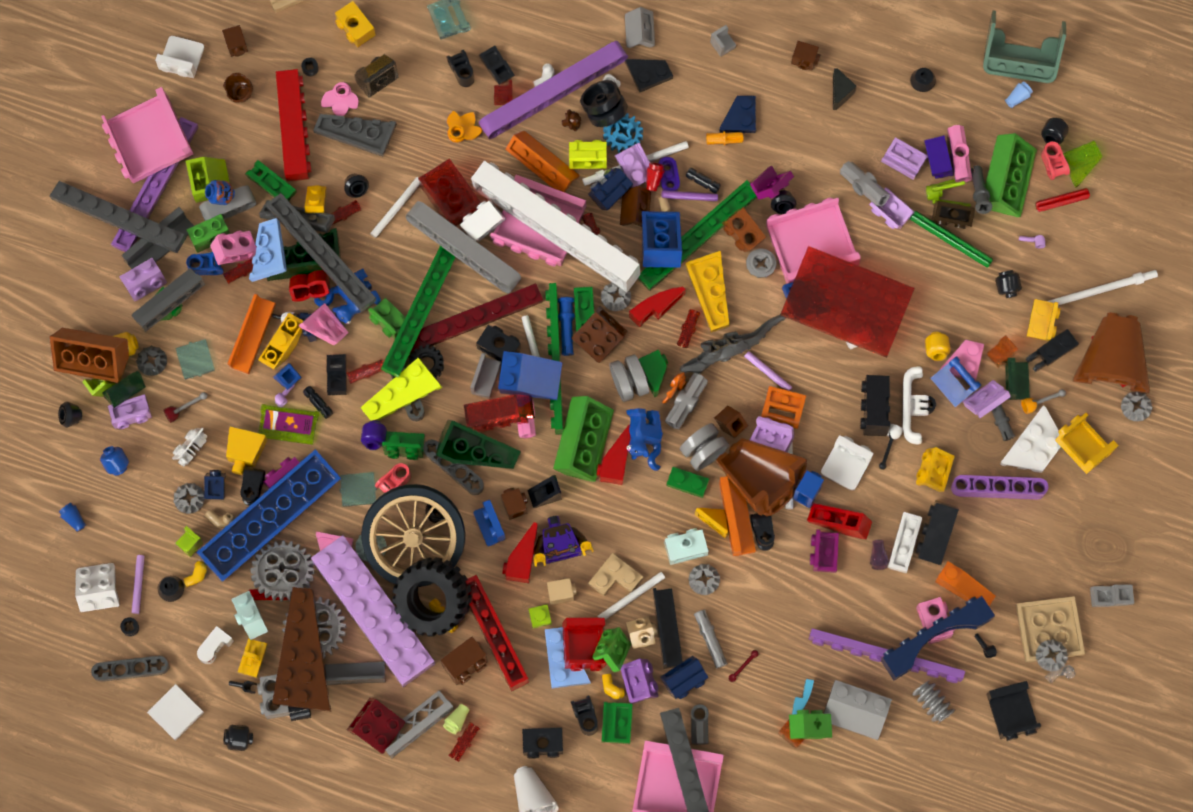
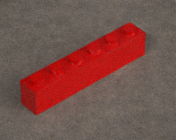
(292, 125)
(496, 636)

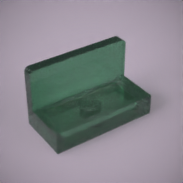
(1017, 379)
(124, 389)

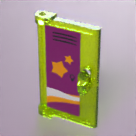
(282, 423)

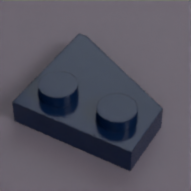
(741, 116)

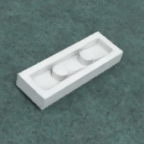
(904, 542)

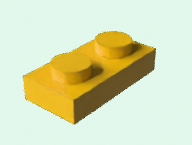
(315, 199)

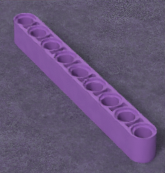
(553, 89)

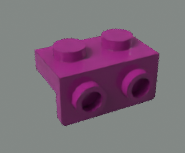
(770, 183)
(274, 476)
(825, 551)

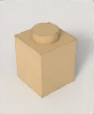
(561, 591)

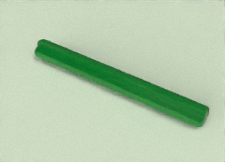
(951, 239)

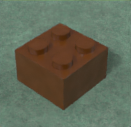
(464, 661)

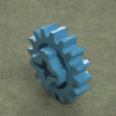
(626, 126)

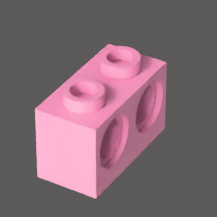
(233, 249)
(927, 619)

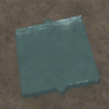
(195, 359)
(358, 489)

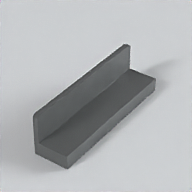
(144, 250)
(168, 299)
(355, 673)

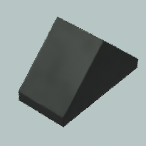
(842, 88)

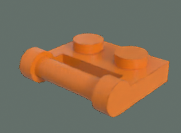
(784, 401)

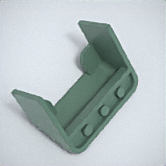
(1022, 61)

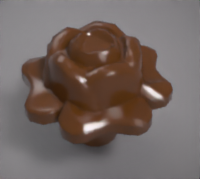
(572, 120)

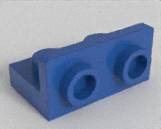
(489, 524)

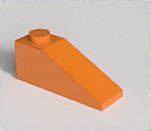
(962, 584)

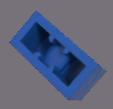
(808, 488)

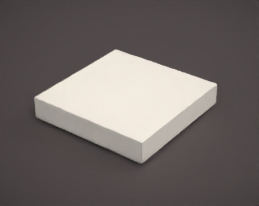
(175, 712)

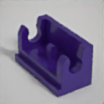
(939, 157)

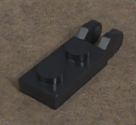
(1053, 350)

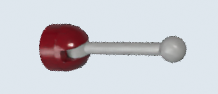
(172, 412)

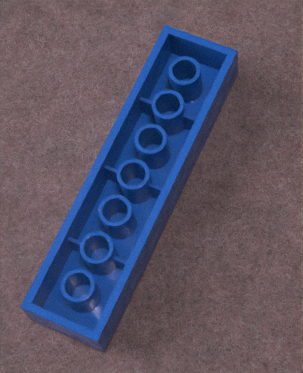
(268, 515)

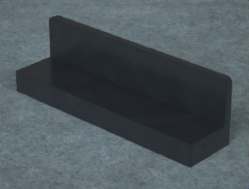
(667, 628)

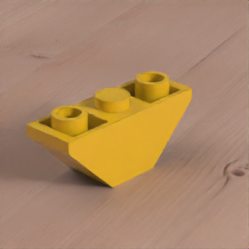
(282, 342)

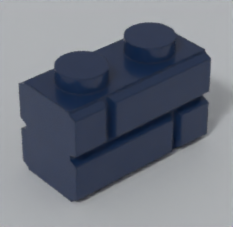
(610, 188)
(684, 678)

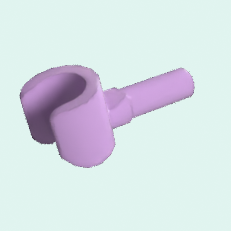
(1039, 240)
(280, 398)

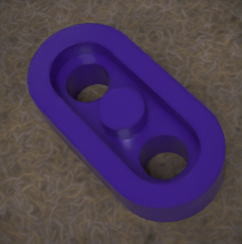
(671, 175)

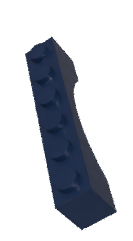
(972, 616)

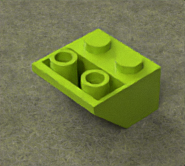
(202, 172)

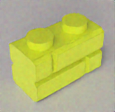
(588, 155)

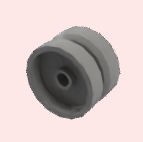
(630, 377)
(704, 446)

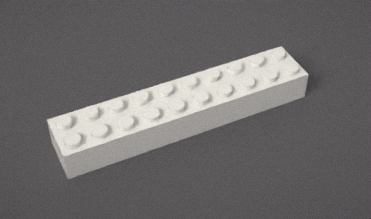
(556, 226)

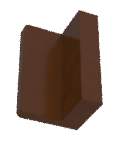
(633, 203)

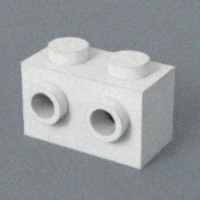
(482, 221)

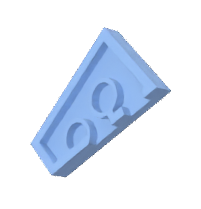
(269, 252)
(559, 675)

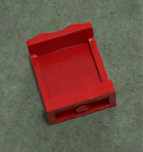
(580, 643)

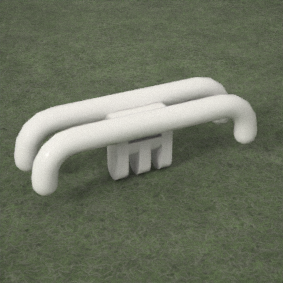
(912, 404)

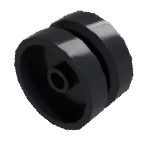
(603, 103)

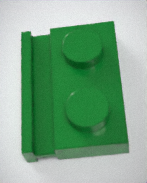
(617, 723)

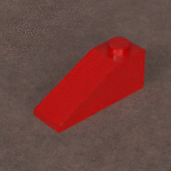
(614, 462)
(840, 520)
(520, 560)

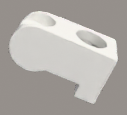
(212, 645)

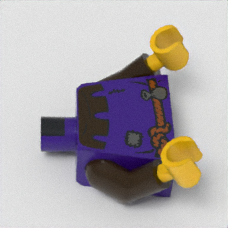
(560, 543)

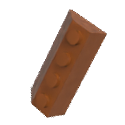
(89, 354)

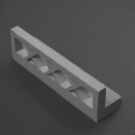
(421, 727)

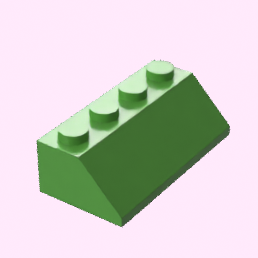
(1010, 174)
(583, 438)

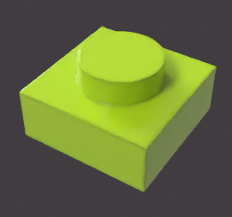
(540, 616)

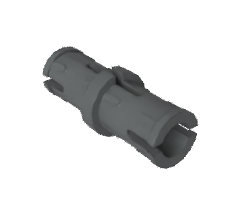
(1002, 422)

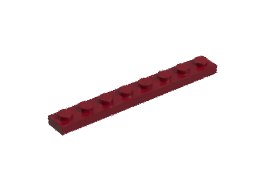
(478, 316)

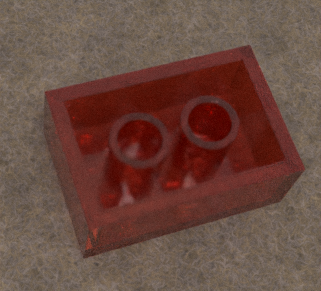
(449, 192)
(499, 412)

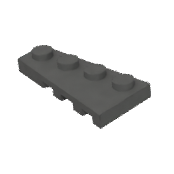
(356, 132)

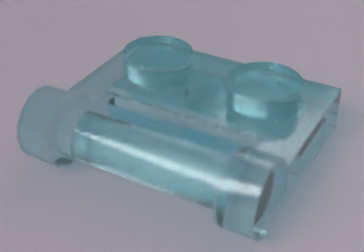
(443, 21)

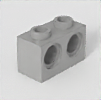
(268, 698)

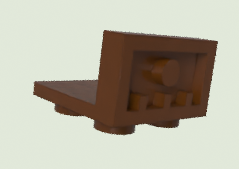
(599, 334)

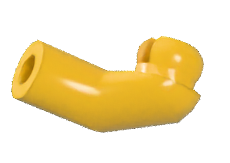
(198, 574)
(610, 689)

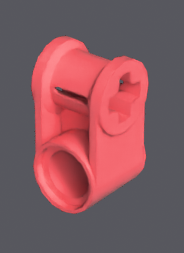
(1055, 164)
(391, 478)

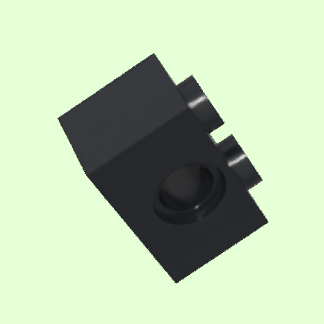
(493, 334)
(532, 736)

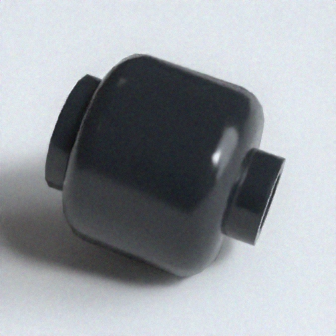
(1055, 130)
(1008, 283)
(237, 737)

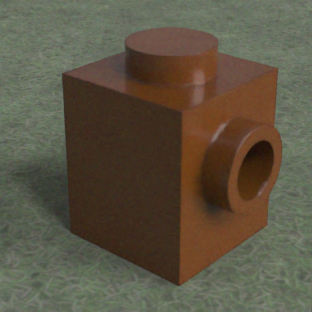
(235, 41)
(805, 56)
(731, 421)
(514, 503)

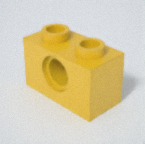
(352, 14)

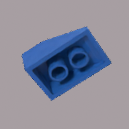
(661, 239)
(529, 376)

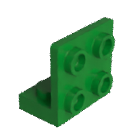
(404, 445)

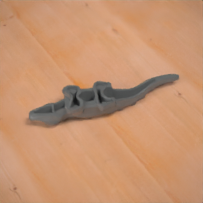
(728, 346)

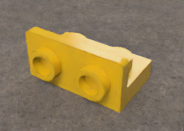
(1042, 320)
(935, 469)

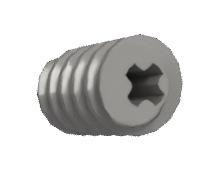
(933, 702)

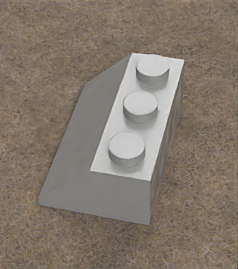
(857, 709)

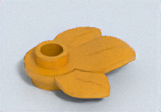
(464, 125)

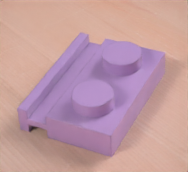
(904, 158)
(634, 164)
(986, 399)

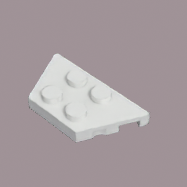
(1035, 445)

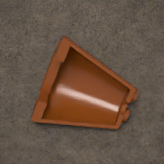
(1116, 354)
(762, 474)

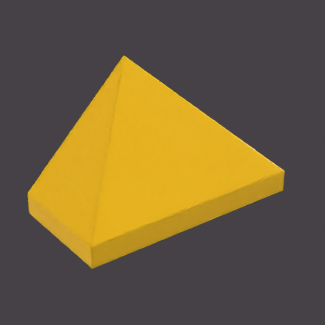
(713, 518)

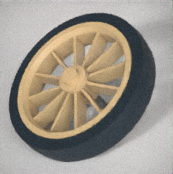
(413, 535)

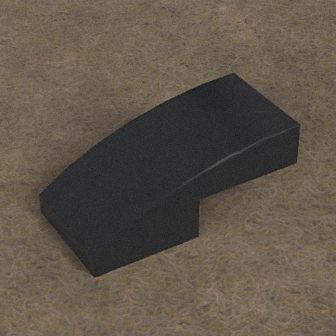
(496, 65)
(336, 374)

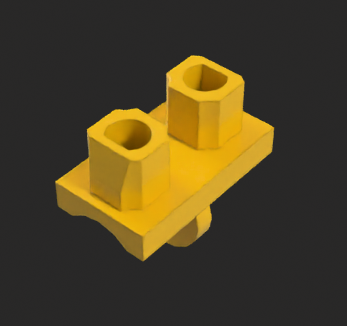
(252, 658)

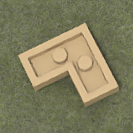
(615, 571)

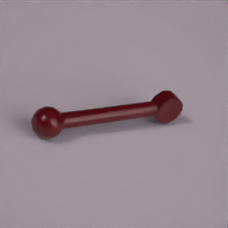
(732, 678)

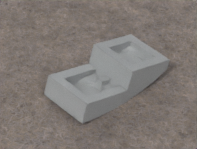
(1112, 595)

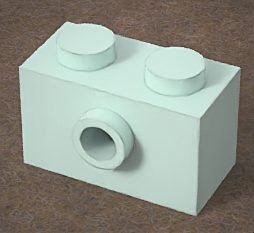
(686, 546)
(249, 615)

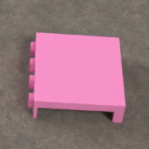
(147, 137)
(812, 226)
(524, 239)
(658, 782)

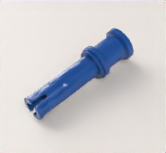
(566, 316)

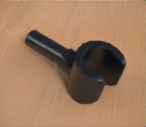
(990, 651)
(246, 686)

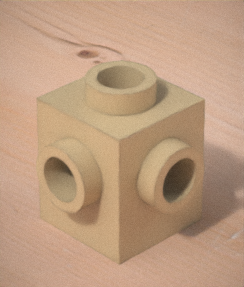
(641, 632)

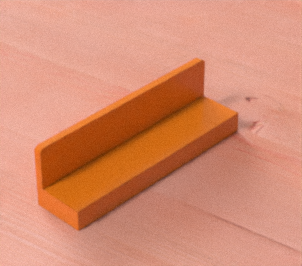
(541, 161)
(251, 334)
(737, 518)

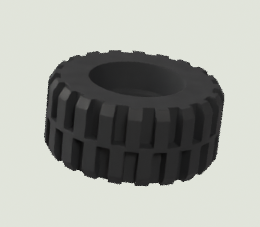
(413, 610)

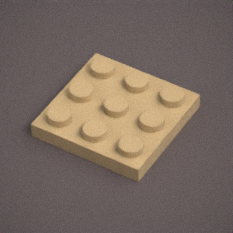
(1049, 621)

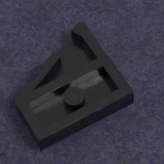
(648, 72)

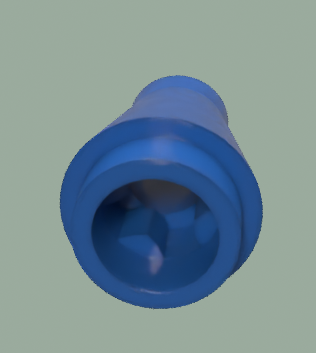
(72, 516)

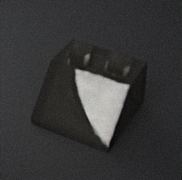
(376, 75)

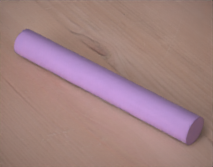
(766, 370)
(138, 584)

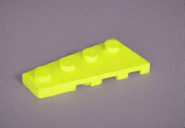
(412, 384)

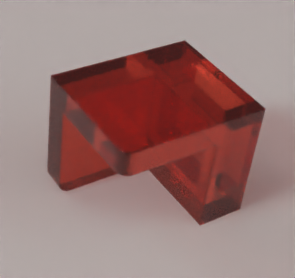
(503, 93)

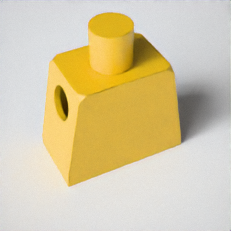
(244, 448)

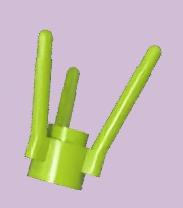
(935, 191)

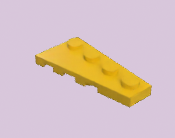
(709, 285)

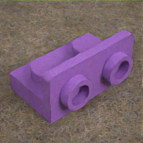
(639, 680)

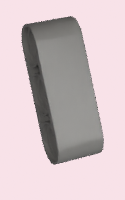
(241, 202)

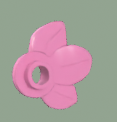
(340, 102)

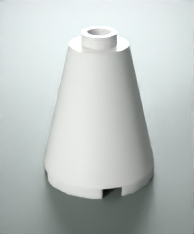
(532, 793)

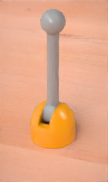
(1029, 404)

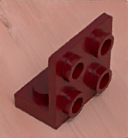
(376, 725)

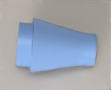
(1019, 94)

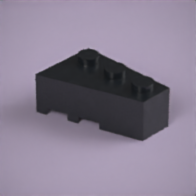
(875, 405)
(937, 532)

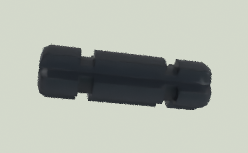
(703, 180)
(318, 402)

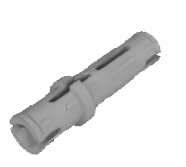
(712, 643)

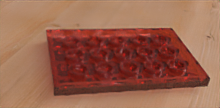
(847, 301)

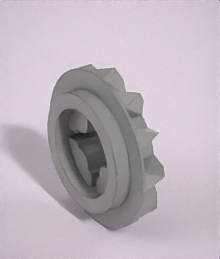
(760, 255)
(608, 301)
(1139, 414)
(196, 502)
(698, 586)
(1048, 663)

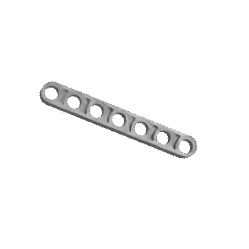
(463, 247)

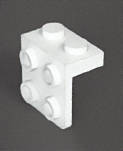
(180, 57)
(847, 462)
(96, 587)

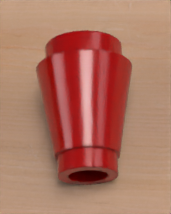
(654, 175)

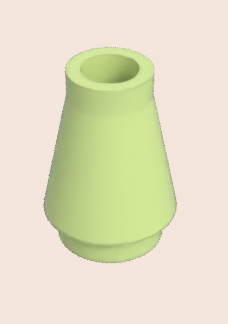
(456, 719)

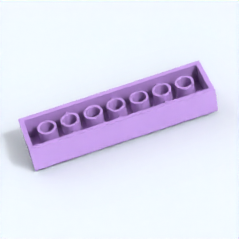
(372, 611)

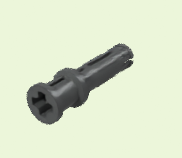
(981, 194)

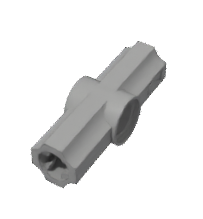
(864, 184)
(686, 401)

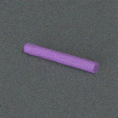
(689, 195)

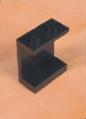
(1013, 711)

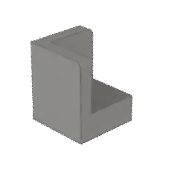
(722, 41)

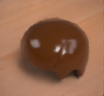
(238, 87)

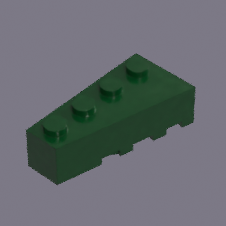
(300, 262)

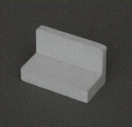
(639, 28)
(485, 377)

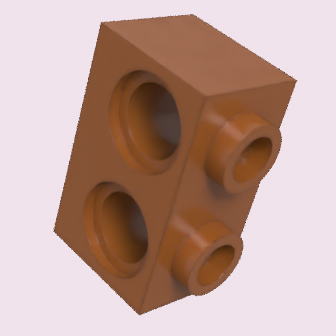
(747, 226)

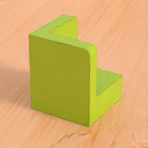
(97, 386)
(189, 542)

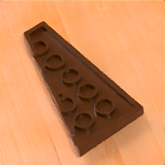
(301, 663)

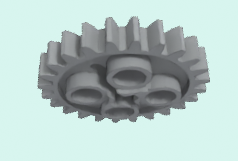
(283, 554)
(333, 620)

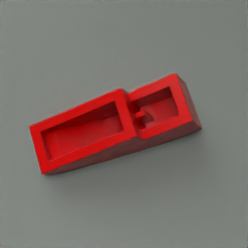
(656, 305)

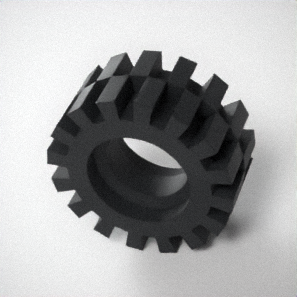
(431, 353)

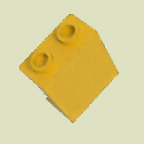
(1084, 443)

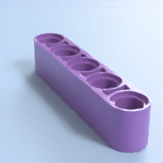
(1007, 482)

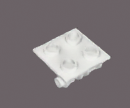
(193, 436)

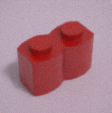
(306, 286)

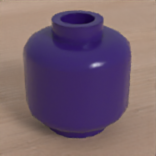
(373, 435)

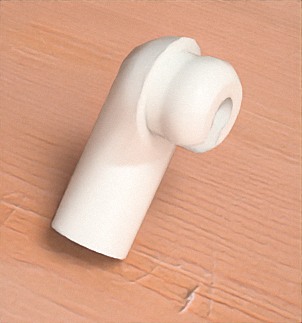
(548, 72)

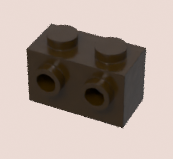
(953, 213)

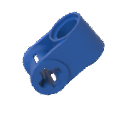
(206, 264)

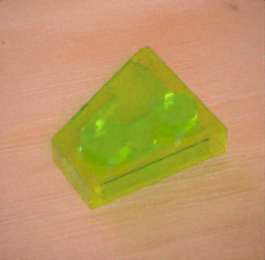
(1082, 161)

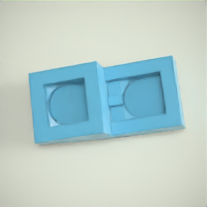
(800, 703)

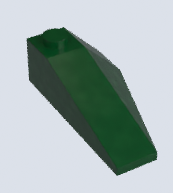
(470, 447)

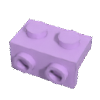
(894, 211)
(143, 279)
(130, 412)
(773, 434)

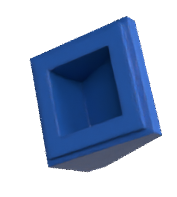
(287, 376)

